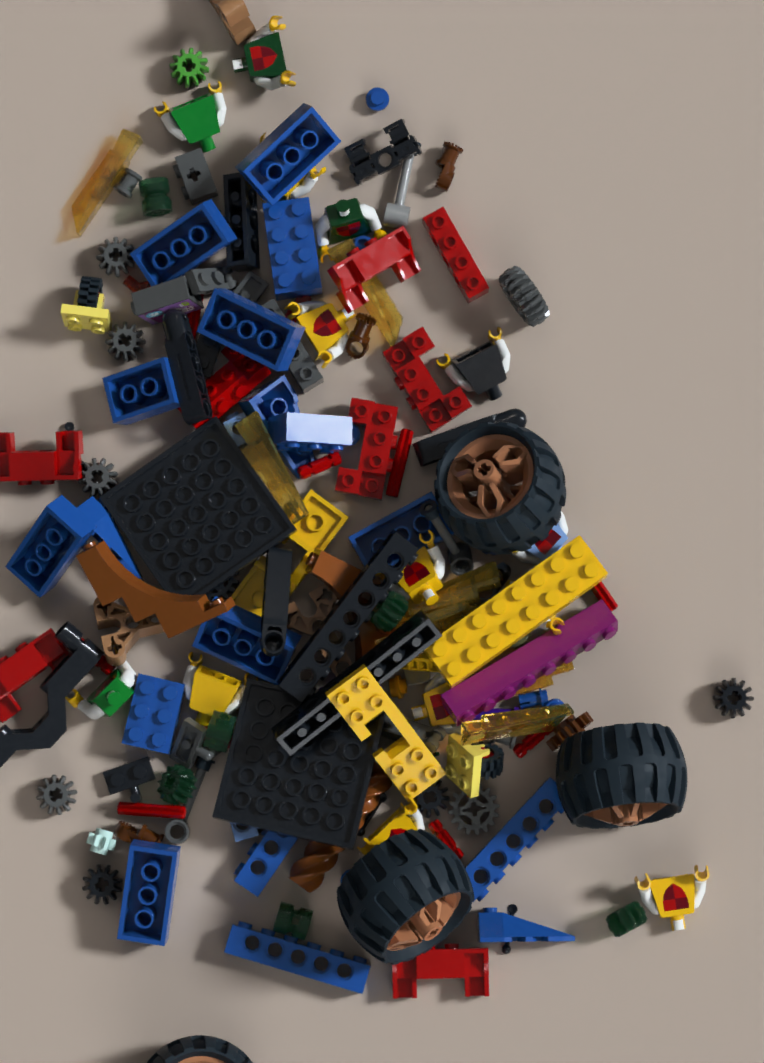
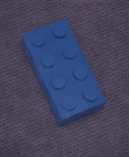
(288, 153)
(184, 244)
(292, 249)
(251, 329)
(405, 521)
(50, 546)
(236, 640)
(148, 892)

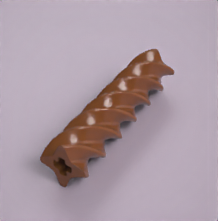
(320, 857)

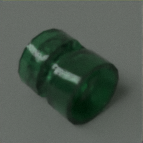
(155, 192)
(284, 919)

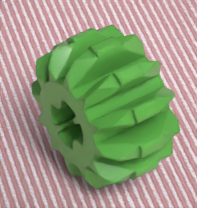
(182, 62)

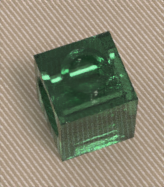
(220, 731)

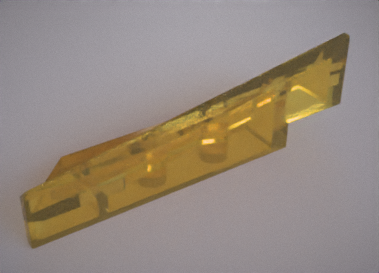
(104, 179)
(514, 723)

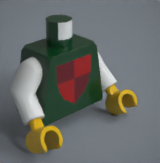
(265, 58)
(346, 221)

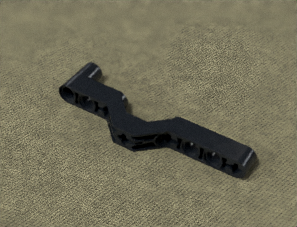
(57, 686)

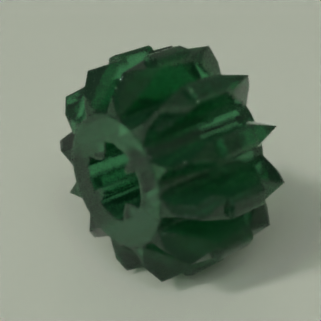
(390, 612)
(177, 785)
(626, 919)

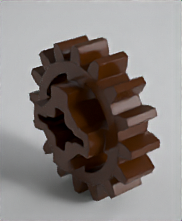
(568, 728)

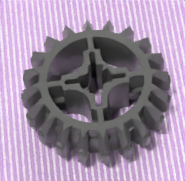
(524, 296)

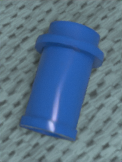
(533, 699)

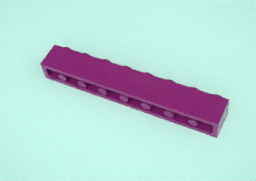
(529, 663)

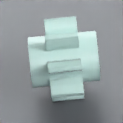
(101, 841)

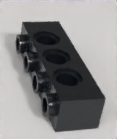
(242, 217)

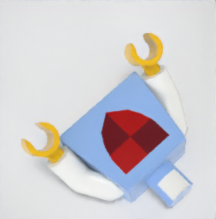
(547, 547)

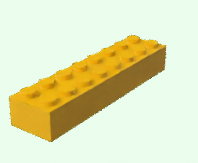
(516, 611)

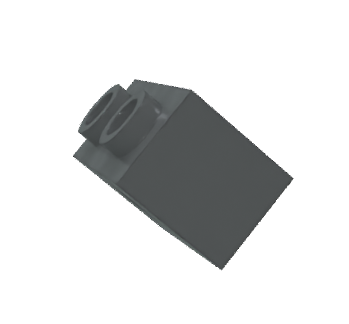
(195, 163)

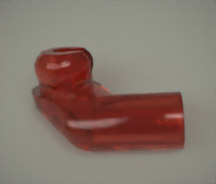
(133, 285)

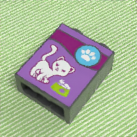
(155, 301)

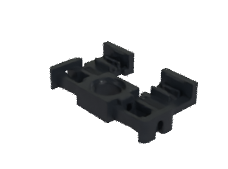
(402, 148)

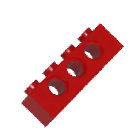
(455, 255)

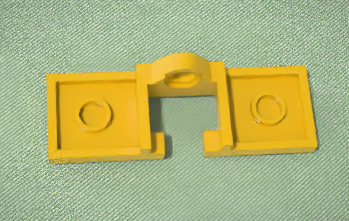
(312, 533)
(405, 761)

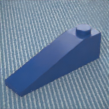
(271, 400)
(108, 531)
(502, 927)

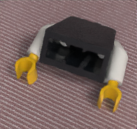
(481, 368)

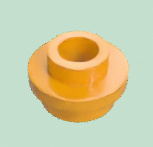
(397, 687)

